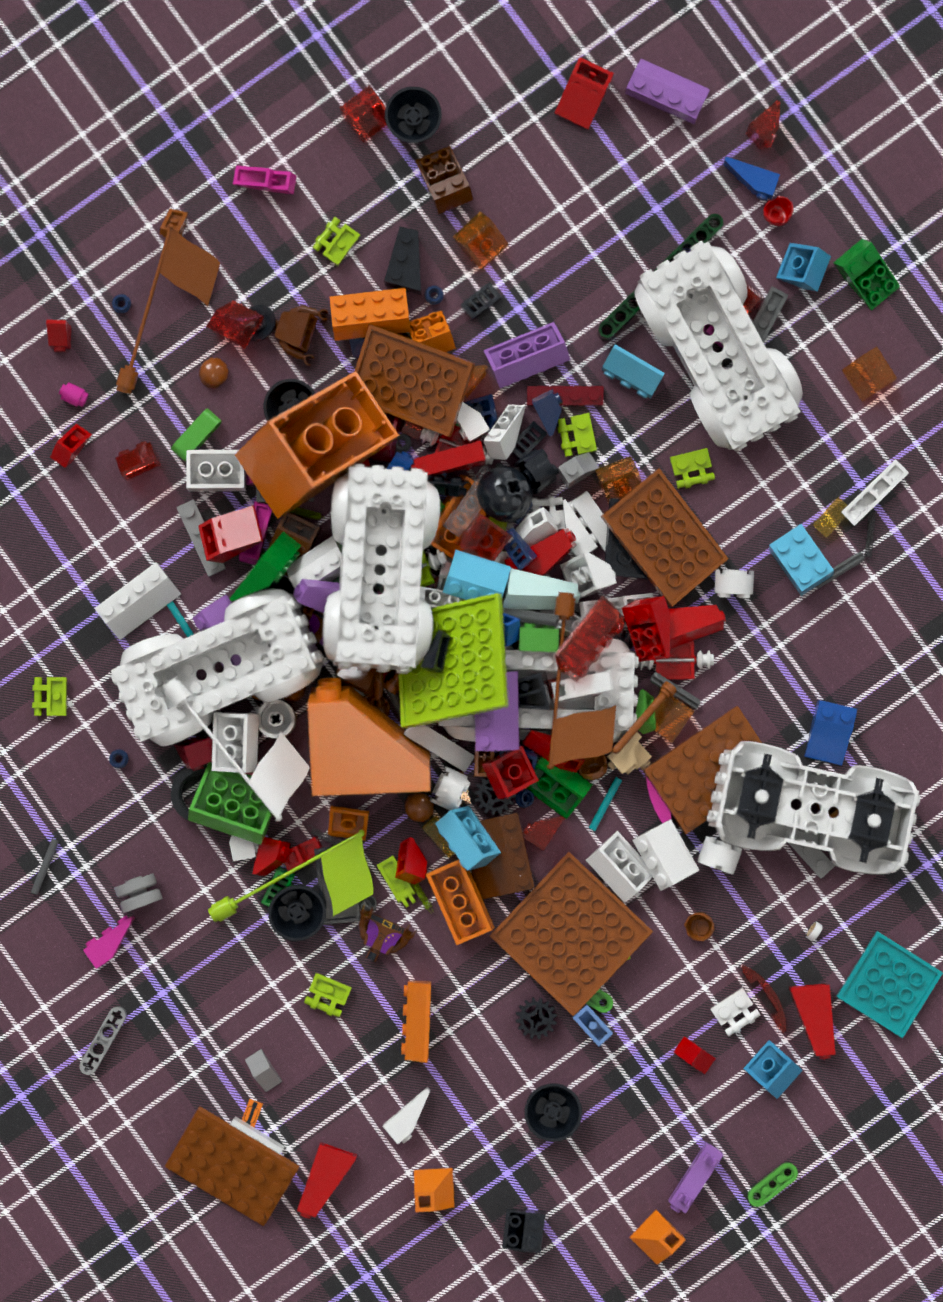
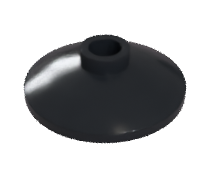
(268, 322)

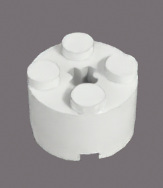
(734, 582)
(276, 708)
(449, 789)
(719, 855)

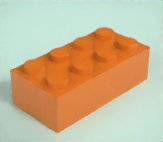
(355, 312)
(460, 902)

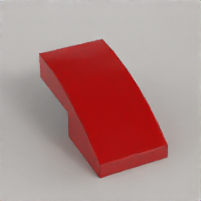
(302, 853)

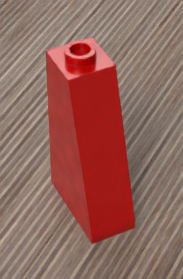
(451, 459)
(549, 552)
(694, 622)
(815, 1013)
(325, 1175)

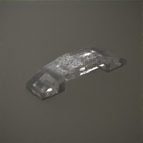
(467, 509)

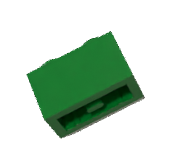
(867, 273)

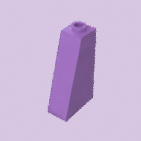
(315, 593)

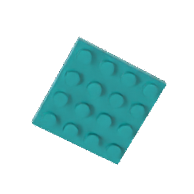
(889, 984)

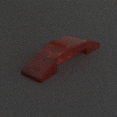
(778, 1016)

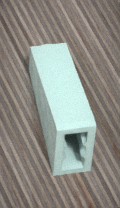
(535, 591)

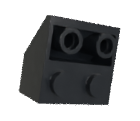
(523, 1230)

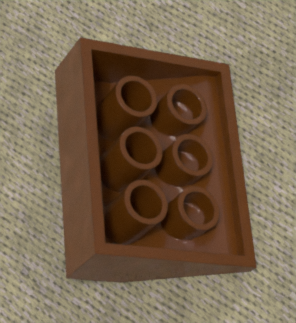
(511, 868)

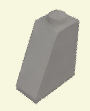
(577, 469)

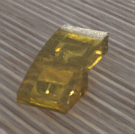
(831, 517)
(432, 830)

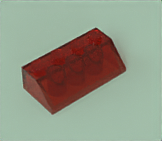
(589, 639)

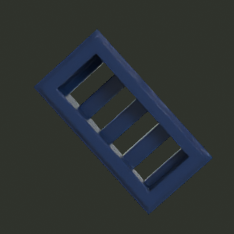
(525, 550)

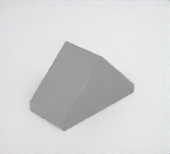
(263, 1070)

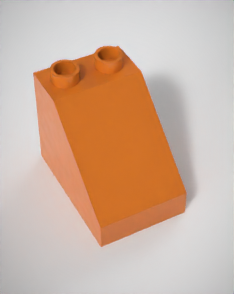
(315, 443)
(359, 746)

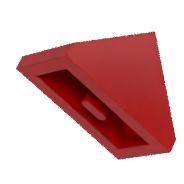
(694, 1055)

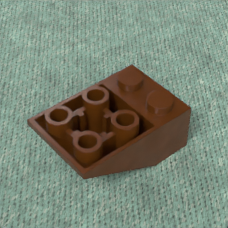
(444, 179)
(298, 529)

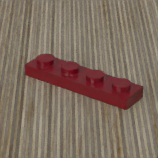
(570, 394)

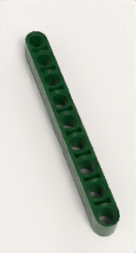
(624, 307)

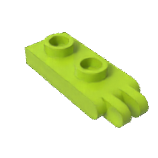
(400, 888)

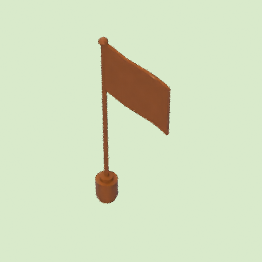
(186, 268)
(584, 732)

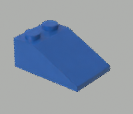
(830, 732)

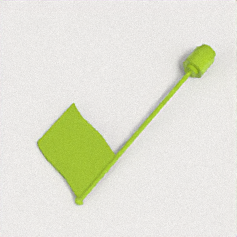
(343, 871)

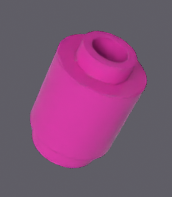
(73, 394)

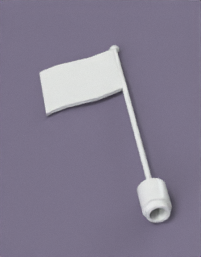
(275, 775)

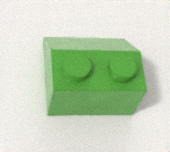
(538, 638)

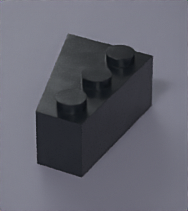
(405, 262)
(535, 692)

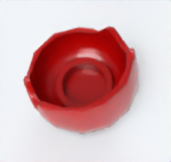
(778, 211)

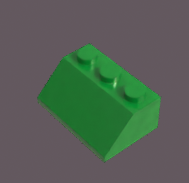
(559, 788)

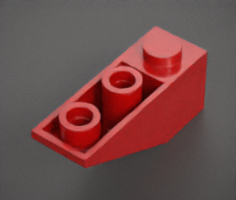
(541, 743)

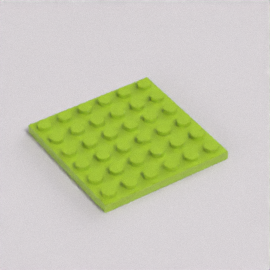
(473, 667)

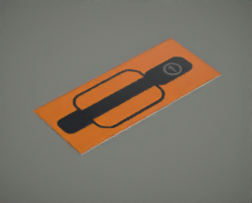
(252, 1112)

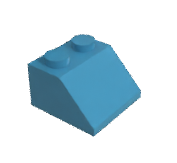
(803, 266)
(773, 1069)

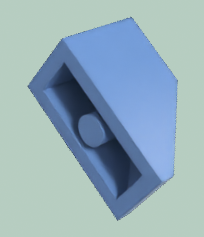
(593, 1025)

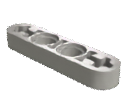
(104, 1041)

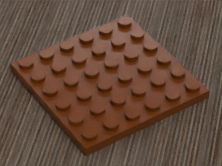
(571, 933)

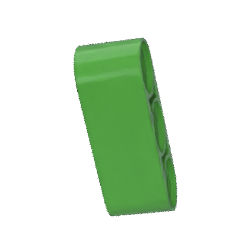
(196, 434)

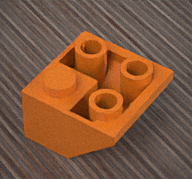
(432, 331)
(433, 1189)
(657, 1237)

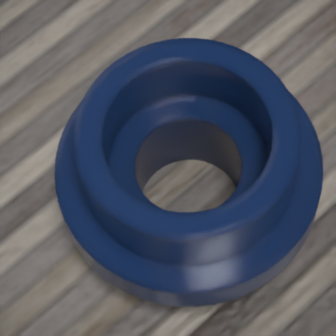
(432, 289)
(121, 297)
(112, 759)
(528, 798)

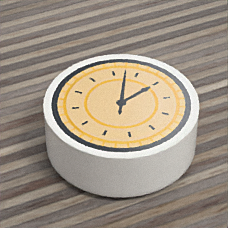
(814, 931)

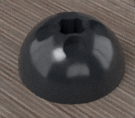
(413, 104)
(284, 395)
(497, 497)
(296, 922)
(559, 1121)

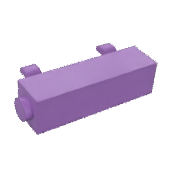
(695, 1178)

